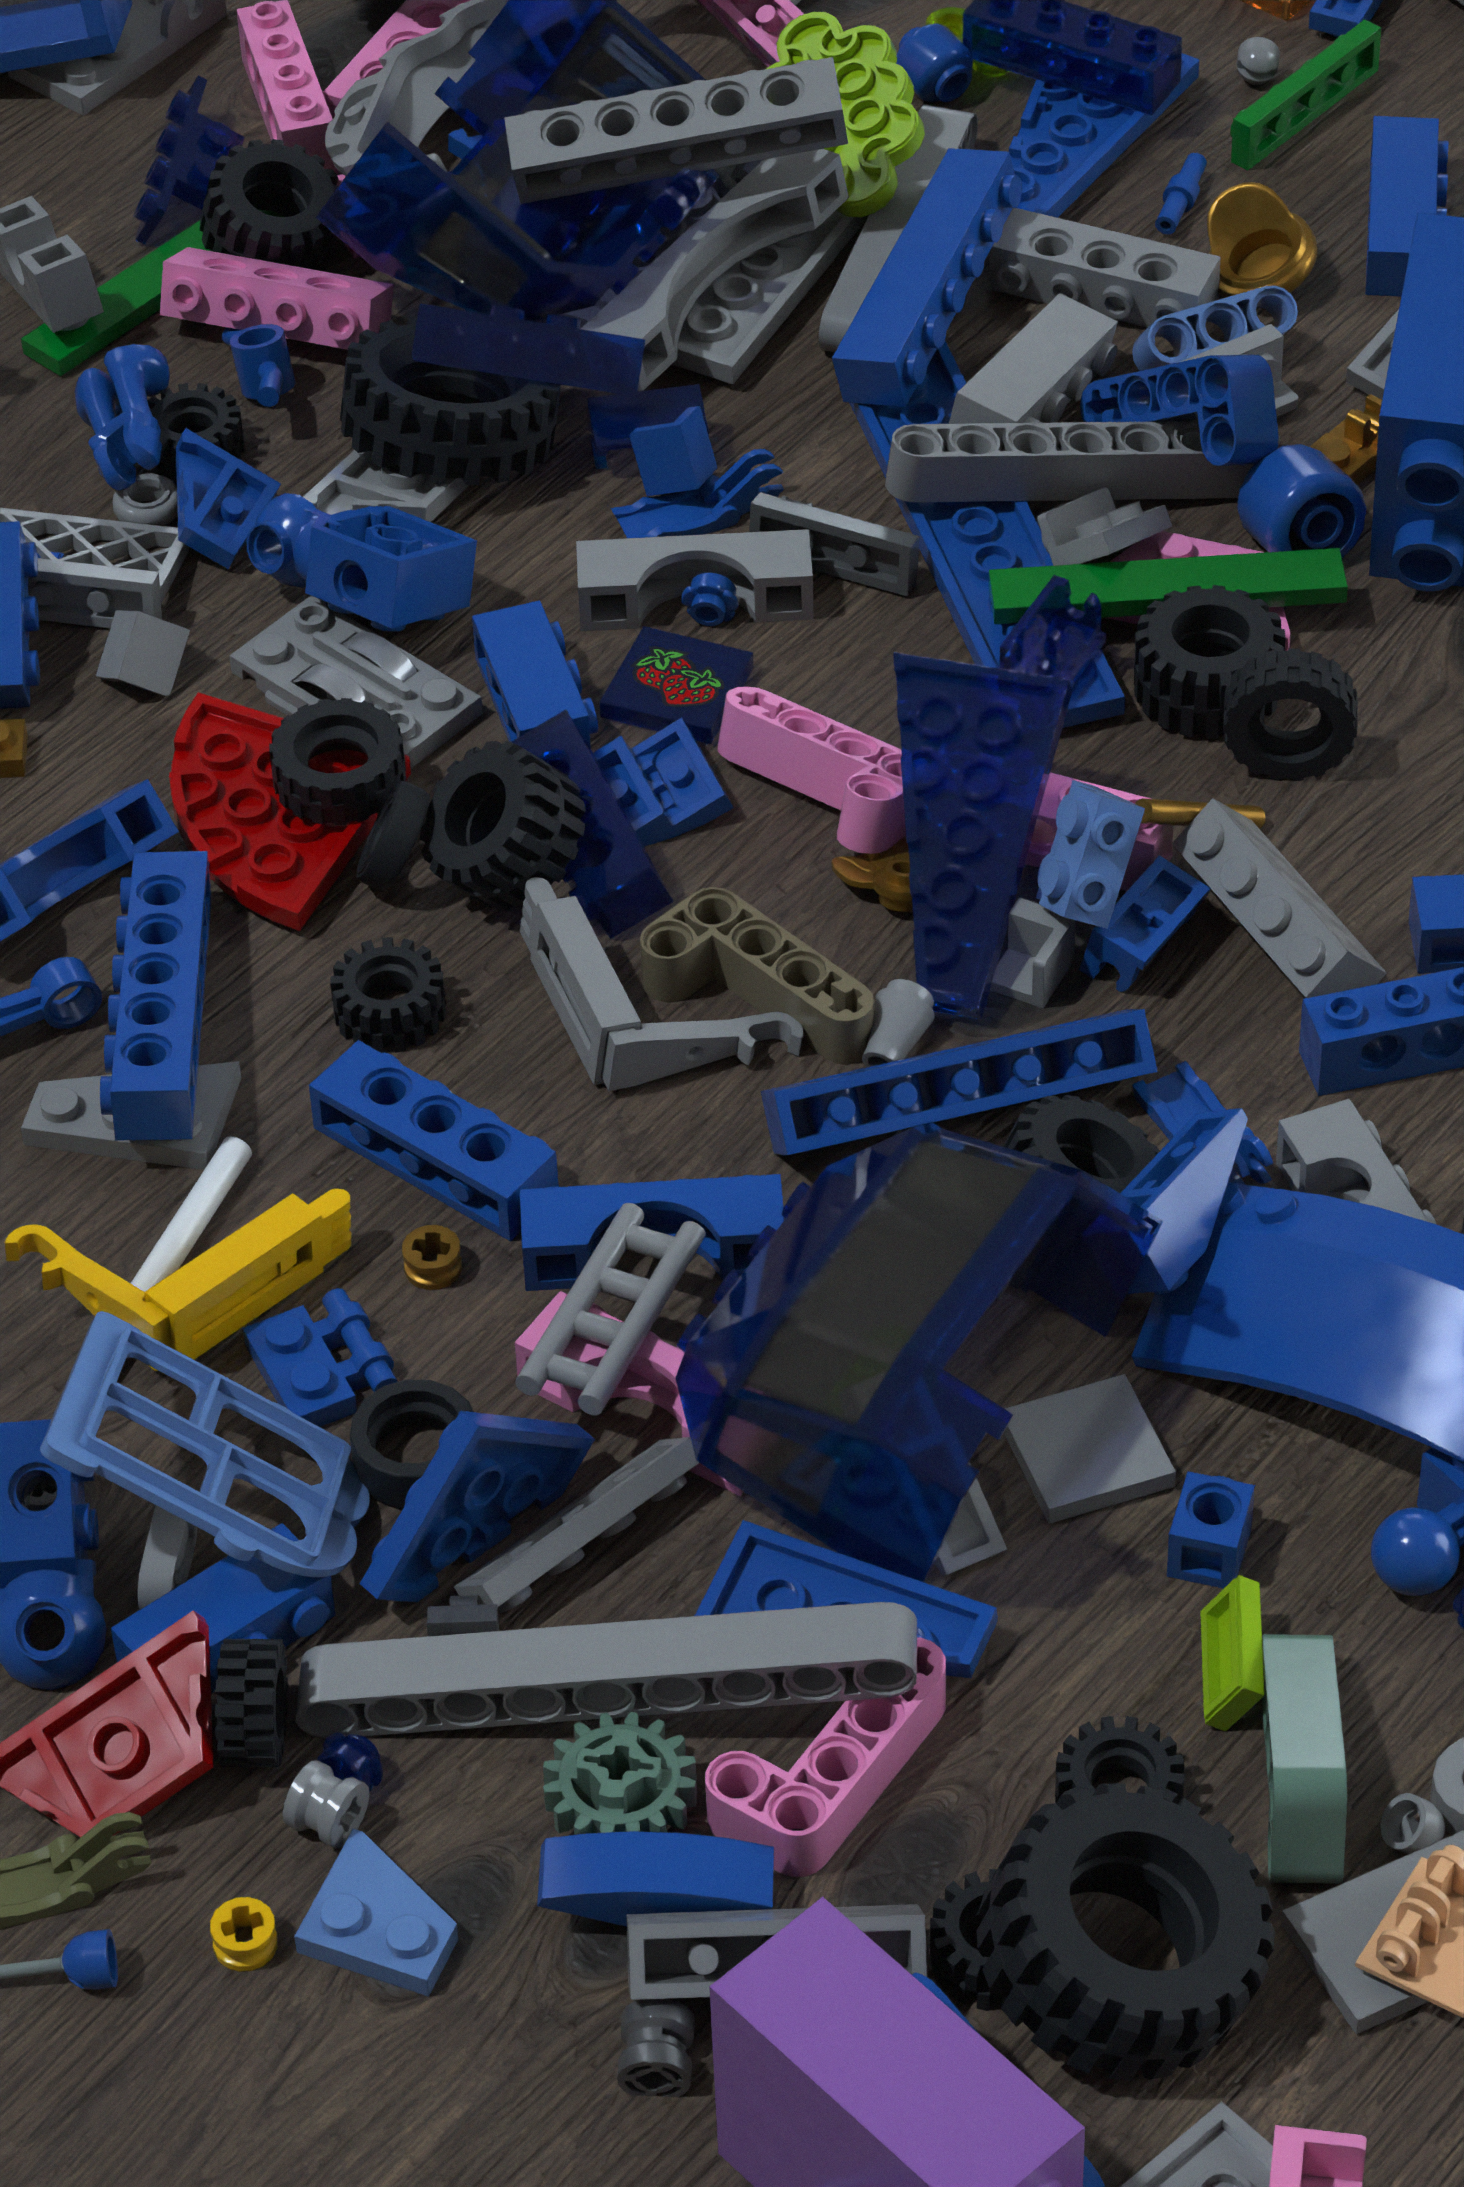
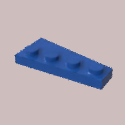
(782, 1572)

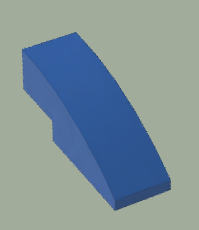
(652, 1873)

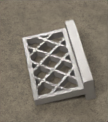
(85, 584)

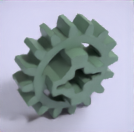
(620, 1779)

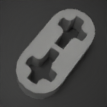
(165, 1556)

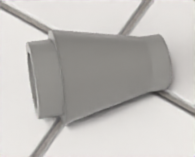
(900, 1019)

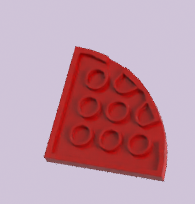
(231, 810)

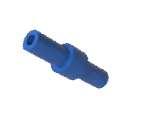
(1181, 193)

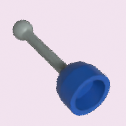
(86, 1960)

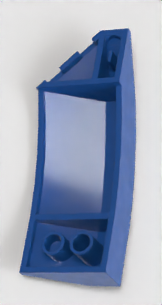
(1325, 1309)

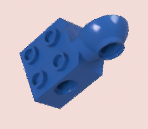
(365, 560)
(45, 1564)

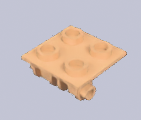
(1423, 1933)

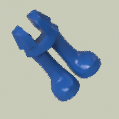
(120, 411)

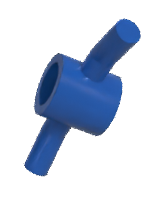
(261, 362)

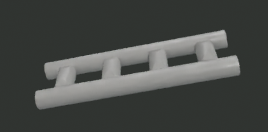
(622, 1338)

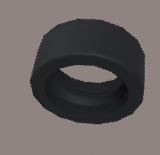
(391, 1409)

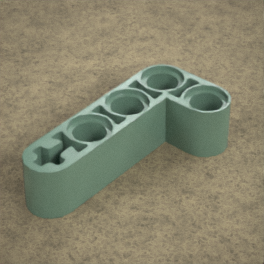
(1304, 1760)

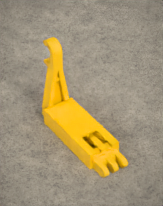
(216, 1289)

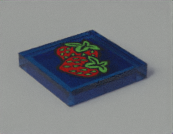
(673, 679)

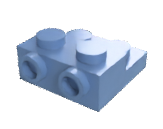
(1088, 854)

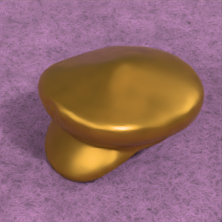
(1258, 240)

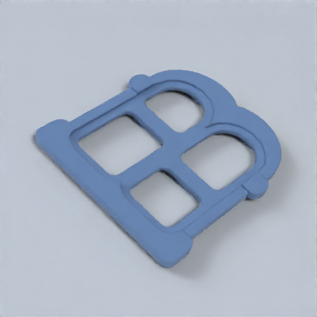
(325, 1509)

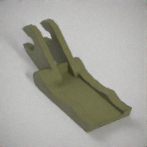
(70, 1870)

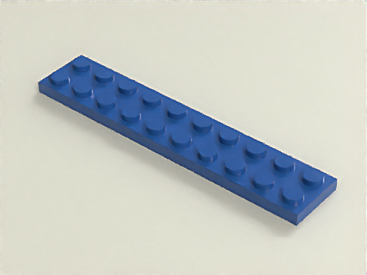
(973, 537)

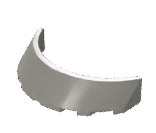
(407, 85)

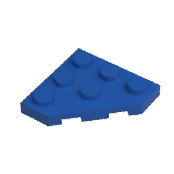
(473, 1485)

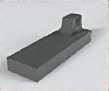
(843, 543)

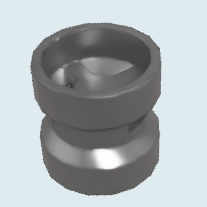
(656, 2048)

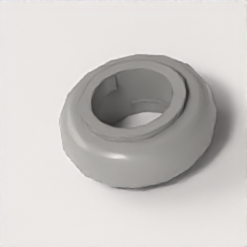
(148, 487)

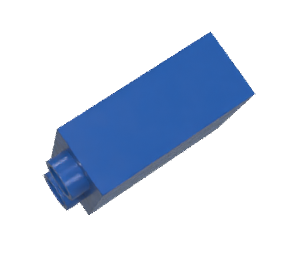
(1422, 419)

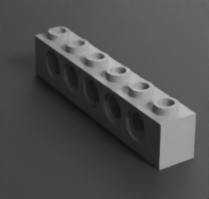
(674, 129)

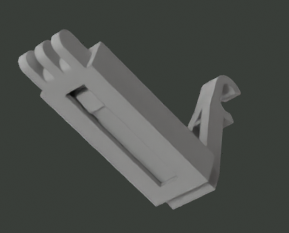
(602, 1016)

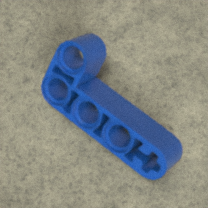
(1224, 392)

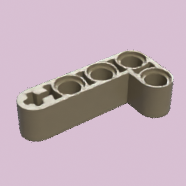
(761, 962)

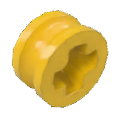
(243, 1913)

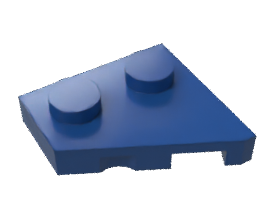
(217, 498)

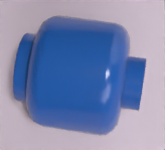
(935, 62)

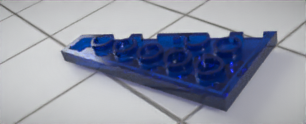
(972, 792)

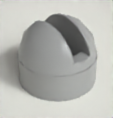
(1258, 60)
(1403, 1831)

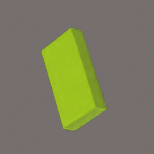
(1232, 1653)

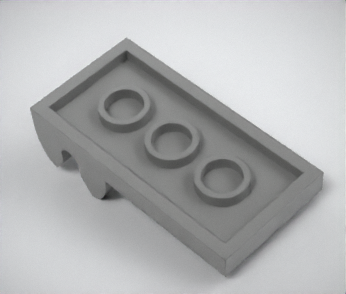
(148, 37)

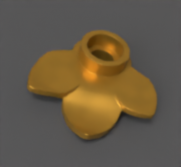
(883, 872)

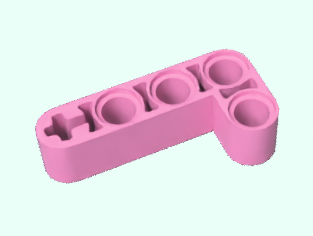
(820, 761)
(859, 1745)

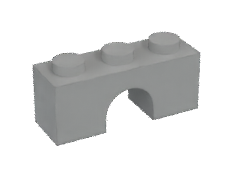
(46, 269)
(1343, 1158)

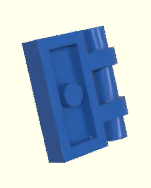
(298, 1360)

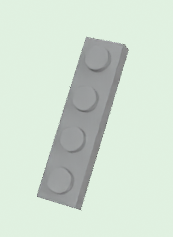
(600, 1511)

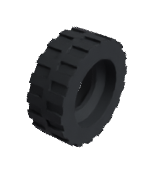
(1290, 676)
(331, 727)

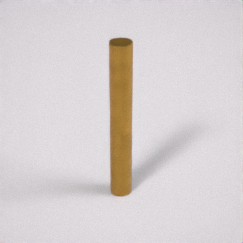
(1183, 812)

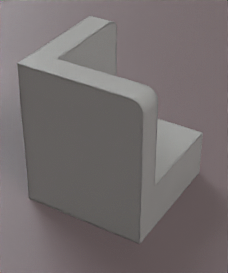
(143, 651)
(1037, 953)

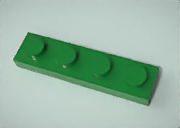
(1305, 94)

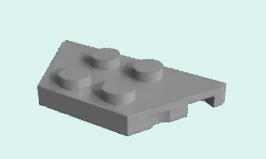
(361, 484)

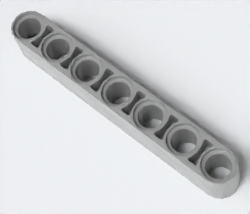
(943, 130)
(1055, 462)

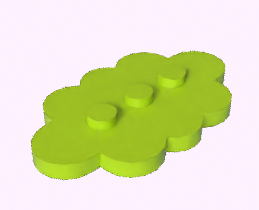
(874, 99)

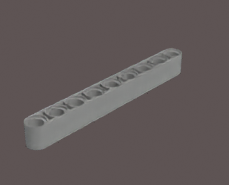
(609, 1669)

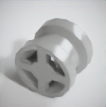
(325, 1803)

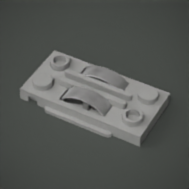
(330, 656)

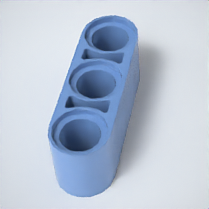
(1233, 315)

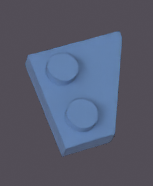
(377, 1921)

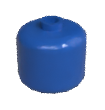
(1301, 502)

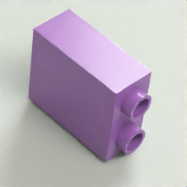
(865, 2079)

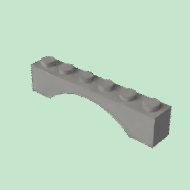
(768, 205)

